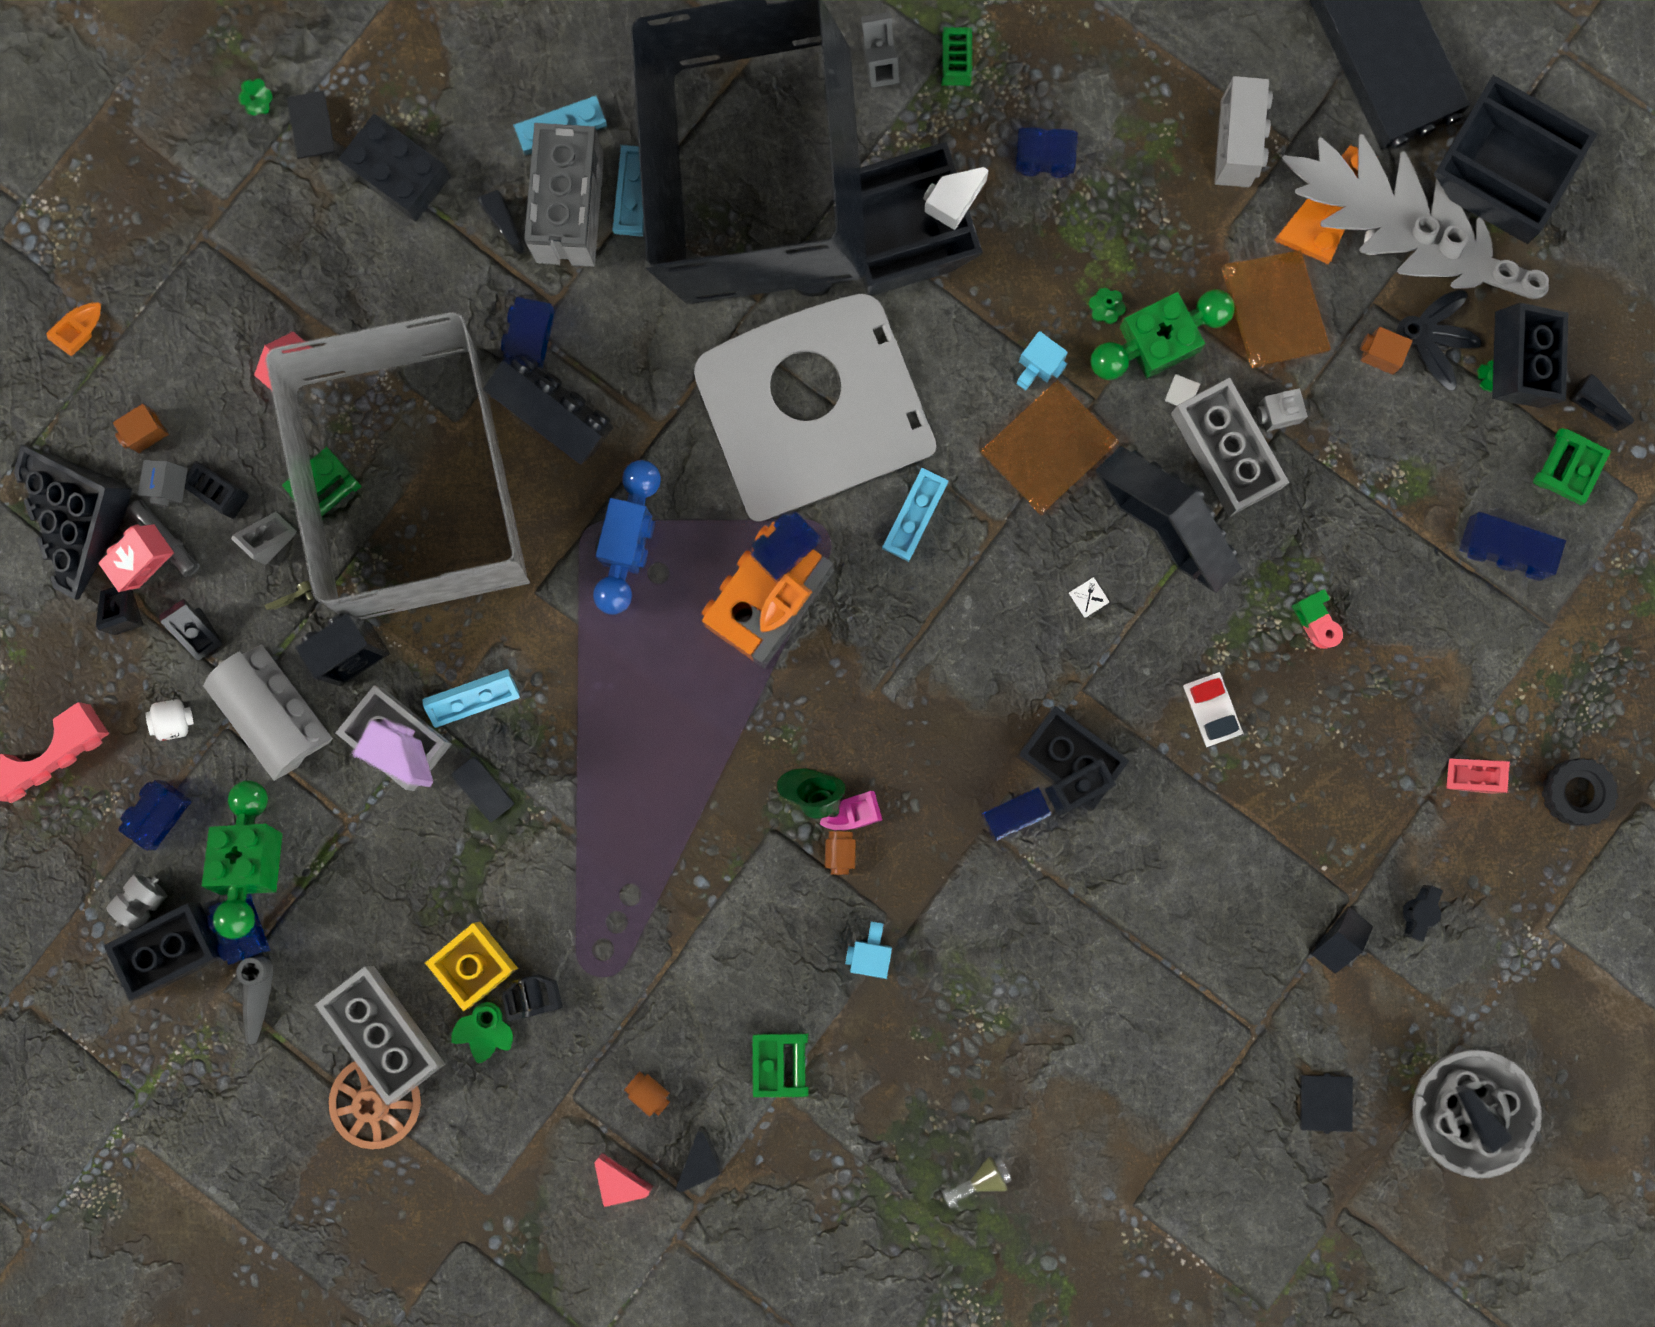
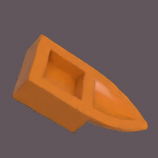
(75, 328)
(783, 602)

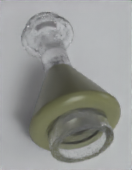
(989, 1177)

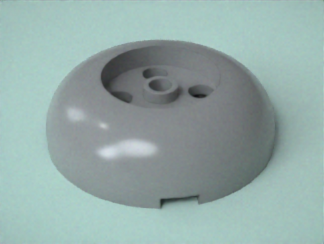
(1507, 1095)

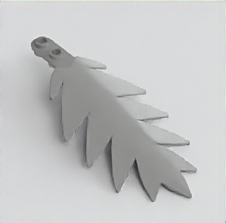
(1441, 240)

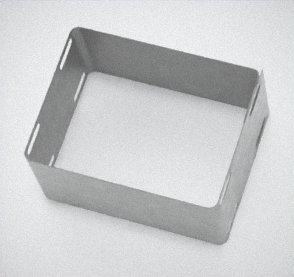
(358, 354)

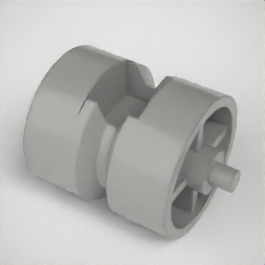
(135, 903)

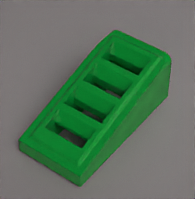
(957, 77)

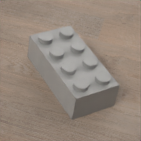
(1229, 447)
(380, 1034)

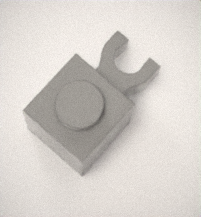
(1282, 410)

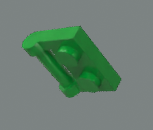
(326, 471)
(1580, 471)
(769, 1065)

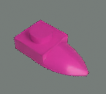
(855, 813)

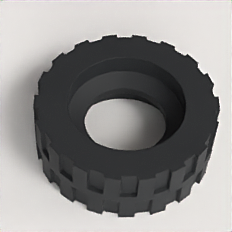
(1601, 780)

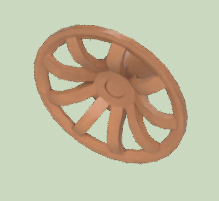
(370, 1107)

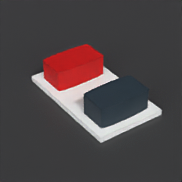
(1213, 709)

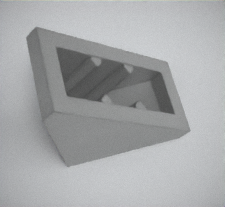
(265, 537)

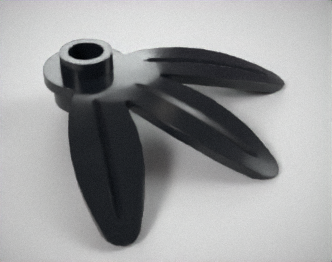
(1445, 335)

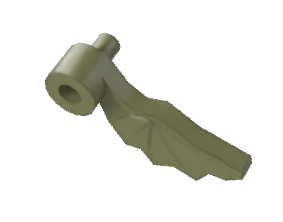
(304, 588)

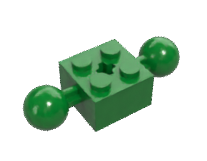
(1158, 353)
(241, 860)

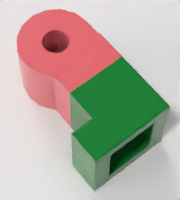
(1317, 621)

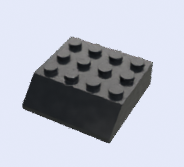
(1513, 160)
(900, 237)

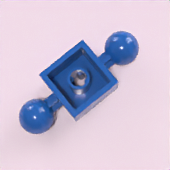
(625, 536)

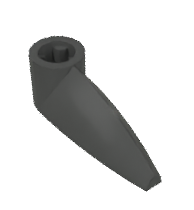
(255, 994)

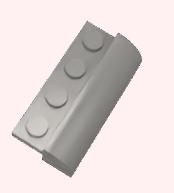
(266, 710)

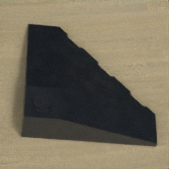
(75, 514)

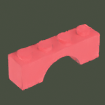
(74, 732)

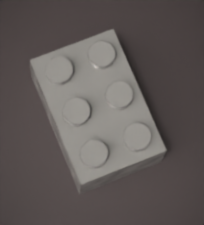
(1243, 131)
(380, 705)

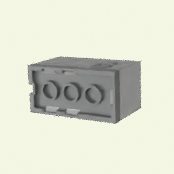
(564, 194)

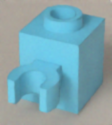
(1041, 359)
(870, 957)

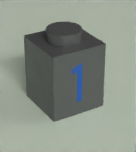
(162, 482)

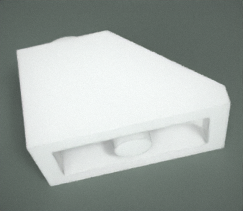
(954, 195)

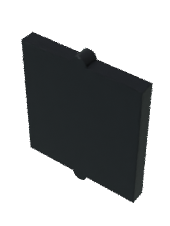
(1326, 1103)

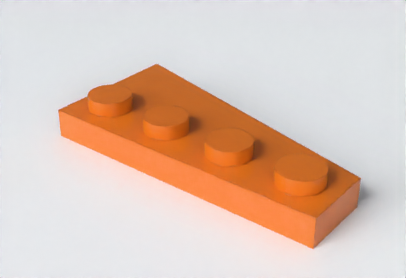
(1305, 230)

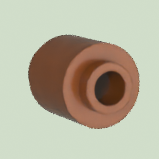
(840, 852)
(647, 1094)

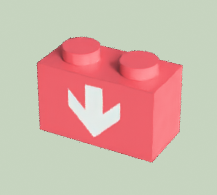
(135, 557)

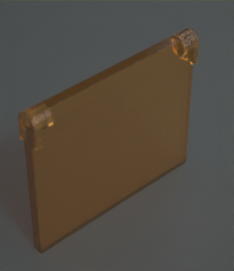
(1275, 308)
(1049, 447)

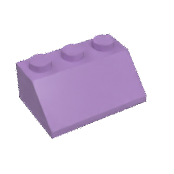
(395, 751)

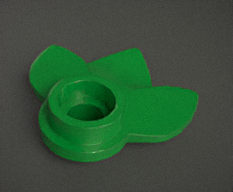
(483, 1036)

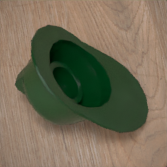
(812, 791)

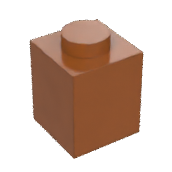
(1385, 350)
(139, 428)

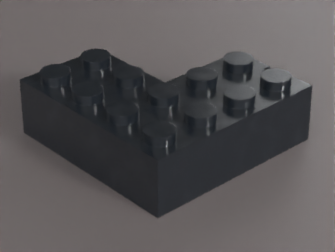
(1174, 513)

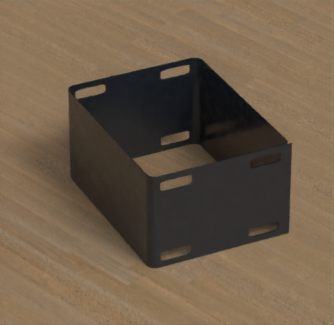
(735, 33)

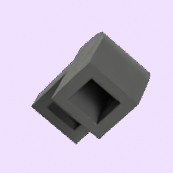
(879, 50)

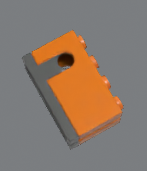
(749, 591)

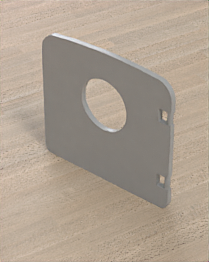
(797, 462)

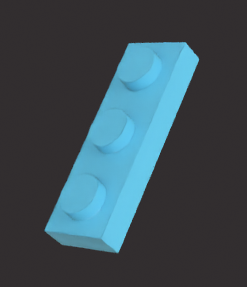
(580, 113)
(628, 203)
(915, 514)
(471, 698)

